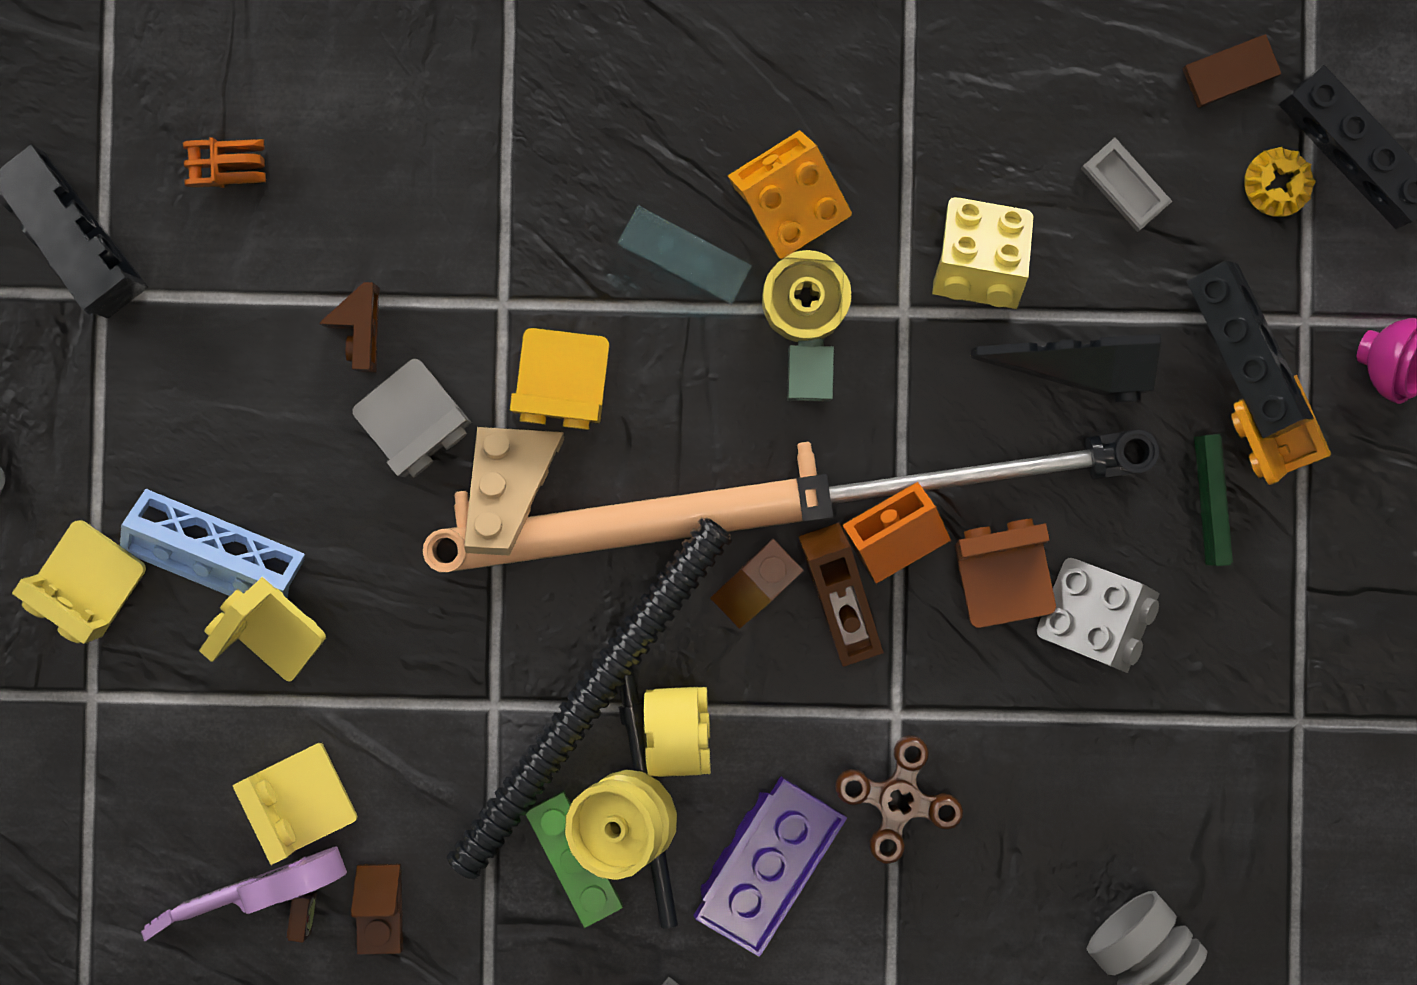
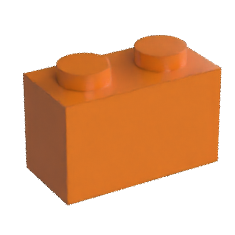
(897, 532)

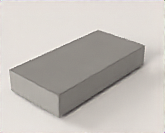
(1126, 184)

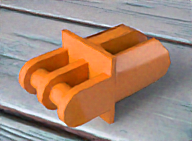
(221, 162)

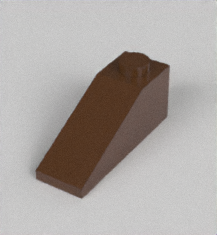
(841, 594)

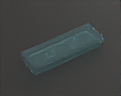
(684, 255)

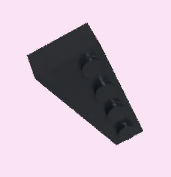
(68, 234)

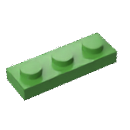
(589, 894)

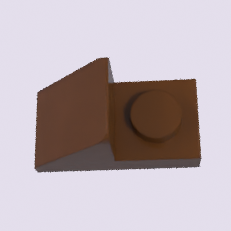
(361, 314)
(378, 908)

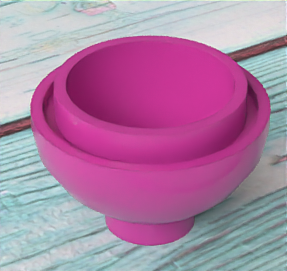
(1392, 359)

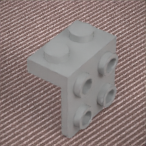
(411, 418)
(1099, 614)

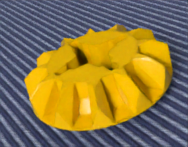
(1276, 201)

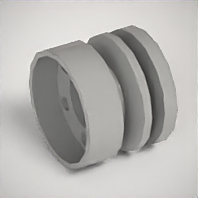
(1145, 945)

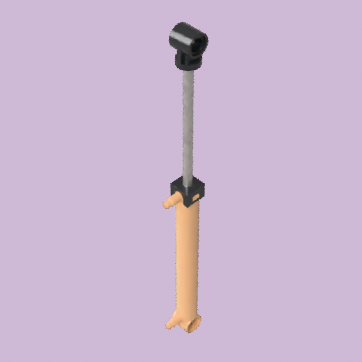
(759, 504)

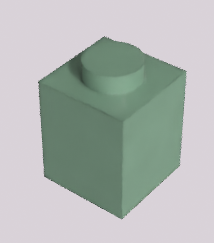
(810, 371)

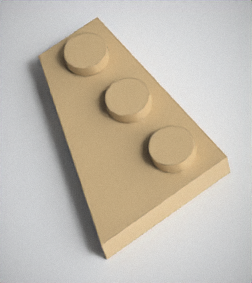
(504, 482)

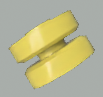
(620, 824)

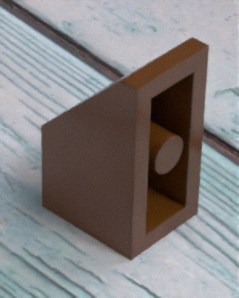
(756, 583)

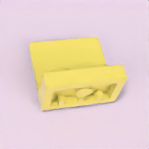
(295, 802)

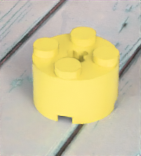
(825, 281)
(677, 731)

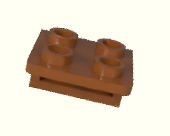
(1005, 573)

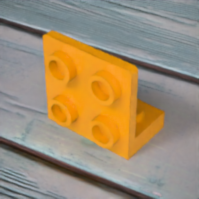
(791, 193)

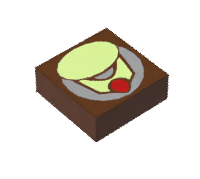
(301, 917)

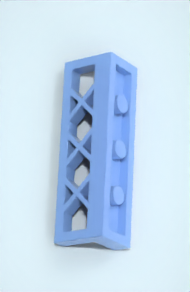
(204, 558)

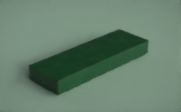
(1213, 500)

